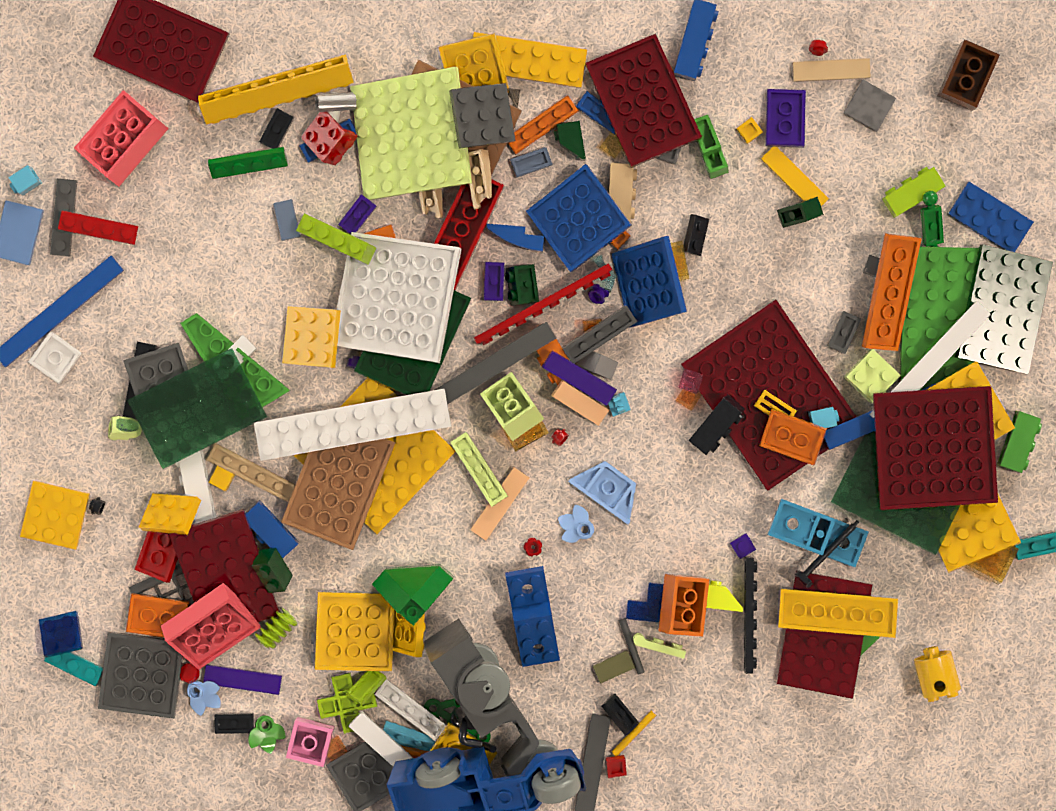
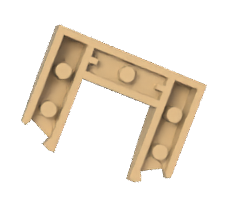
(480, 185)

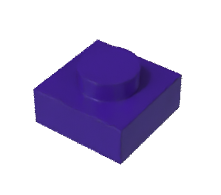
(743, 546)

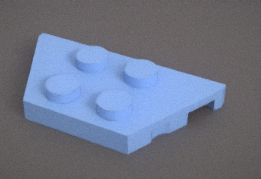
(608, 488)

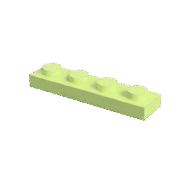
(479, 469)

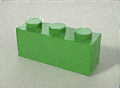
(1019, 442)

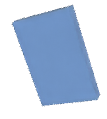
(19, 231)

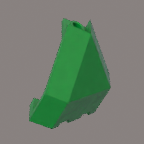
(412, 588)

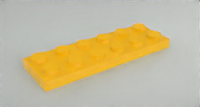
(541, 61)
(838, 613)

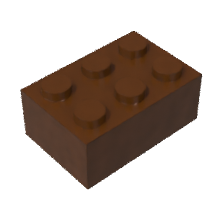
(968, 75)

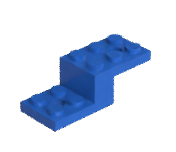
(532, 616)

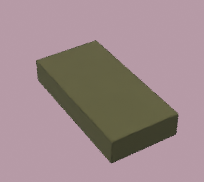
(613, 666)

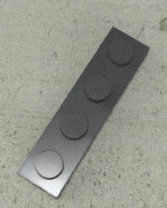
(64, 201)
(599, 334)

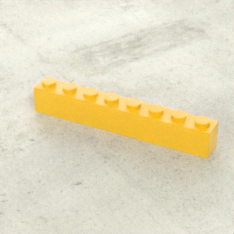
(275, 89)

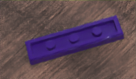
(579, 378)
(243, 679)

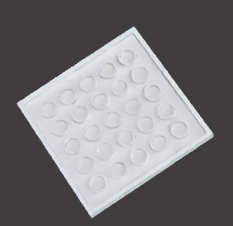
(399, 299)

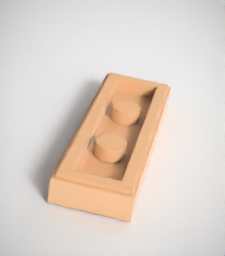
(580, 402)

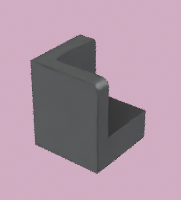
(871, 266)

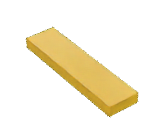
(792, 175)

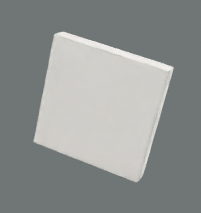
(55, 357)

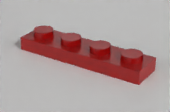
(98, 227)

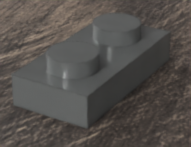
(844, 332)

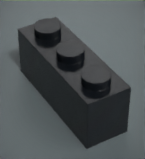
(717, 425)

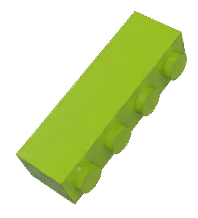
(336, 239)

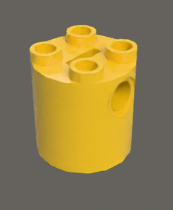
(935, 667)

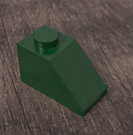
(571, 138)
(800, 212)

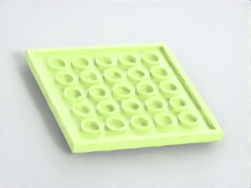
(409, 135)

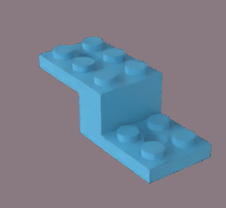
(816, 532)

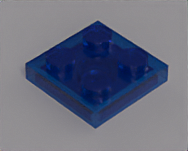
(60, 634)

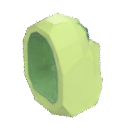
(123, 428)

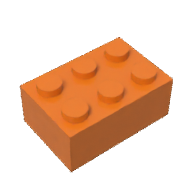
(683, 605)

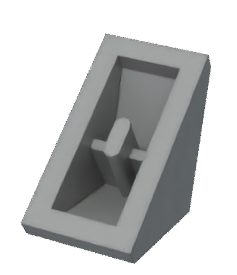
(598, 364)

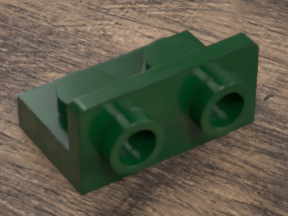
(522, 284)

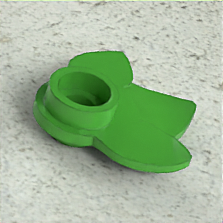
(266, 737)

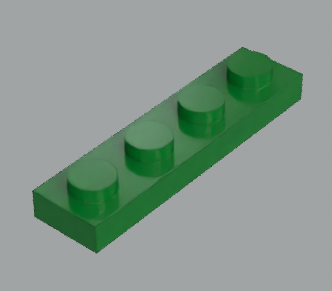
(247, 163)

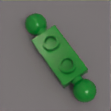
(931, 220)

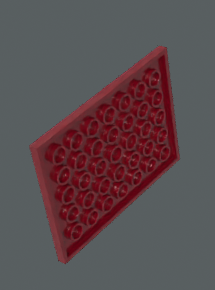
(771, 357)

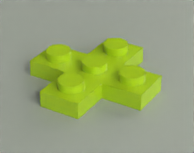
(341, 704)

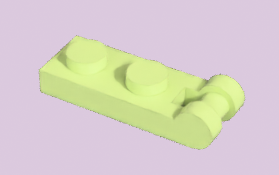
(658, 645)

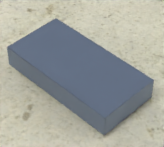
(531, 162)
(286, 219)

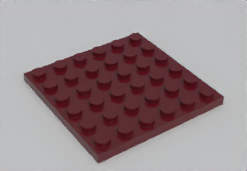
(935, 447)

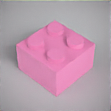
(310, 741)

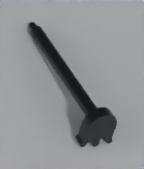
(803, 577)

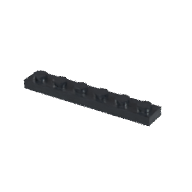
(750, 623)

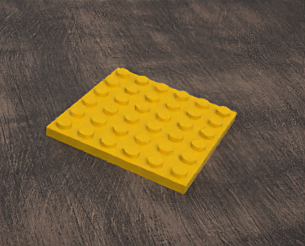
(410, 466)

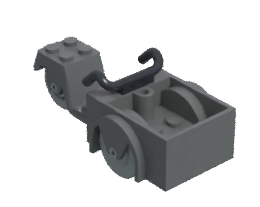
(483, 694)

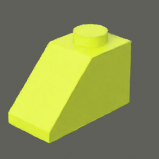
(721, 598)

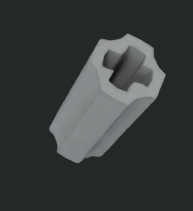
(335, 102)

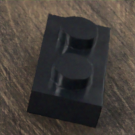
(276, 129)
(695, 235)
(620, 714)
(233, 723)

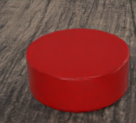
(189, 673)

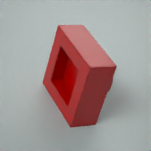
(615, 766)

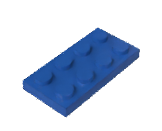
(990, 217)

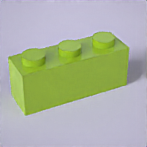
(912, 191)

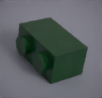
(272, 570)

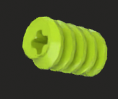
(276, 629)

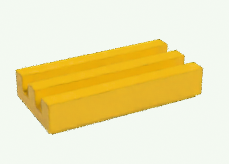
(761, 399)

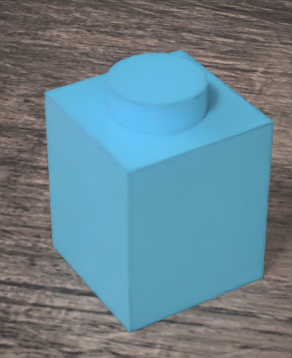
(24, 180)
(824, 417)

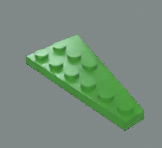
(212, 342)

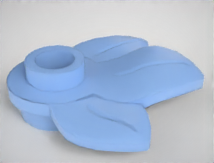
(572, 524)
(206, 696)

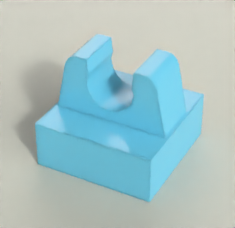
(619, 404)

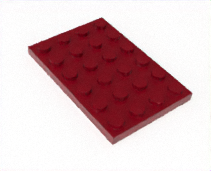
(162, 46)
(643, 100)
(224, 553)
(823, 659)

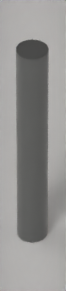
(631, 646)

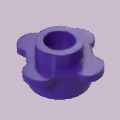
(598, 294)

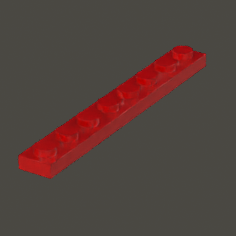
(551, 301)

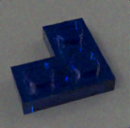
(649, 609)

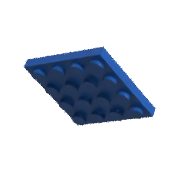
(578, 218)
(649, 281)

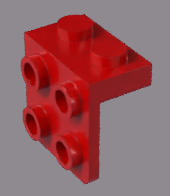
(328, 138)

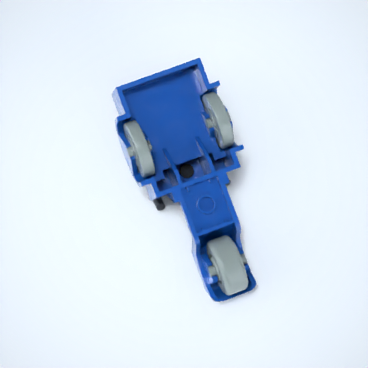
(464, 782)

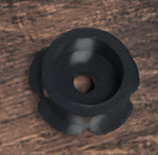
(97, 506)

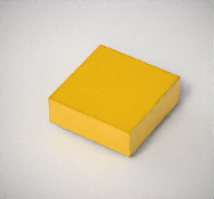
(749, 130)
(221, 478)

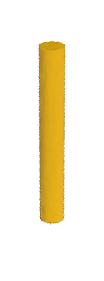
(627, 740)

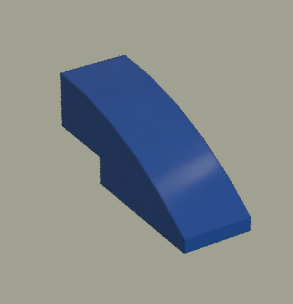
(516, 236)

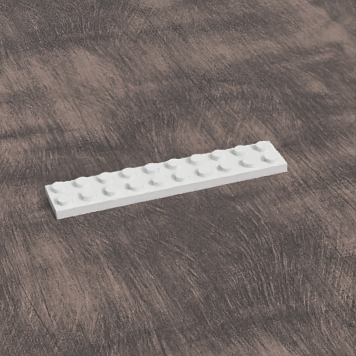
(352, 424)

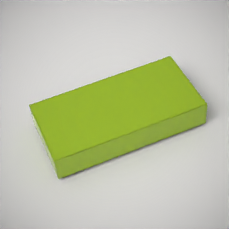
(366, 686)

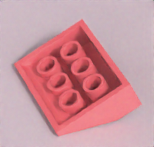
(121, 138)
(210, 626)

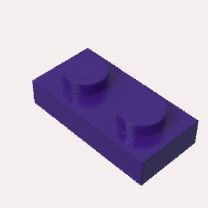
(357, 215)
(494, 281)

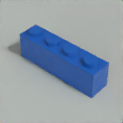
(695, 39)

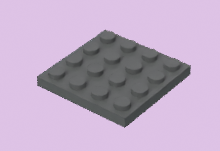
(140, 676)

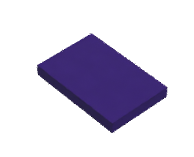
(785, 118)

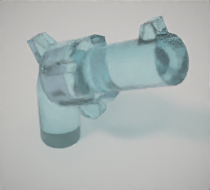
(610, 280)

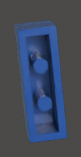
(270, 529)

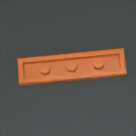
(543, 124)

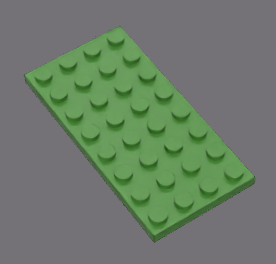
(935, 304)

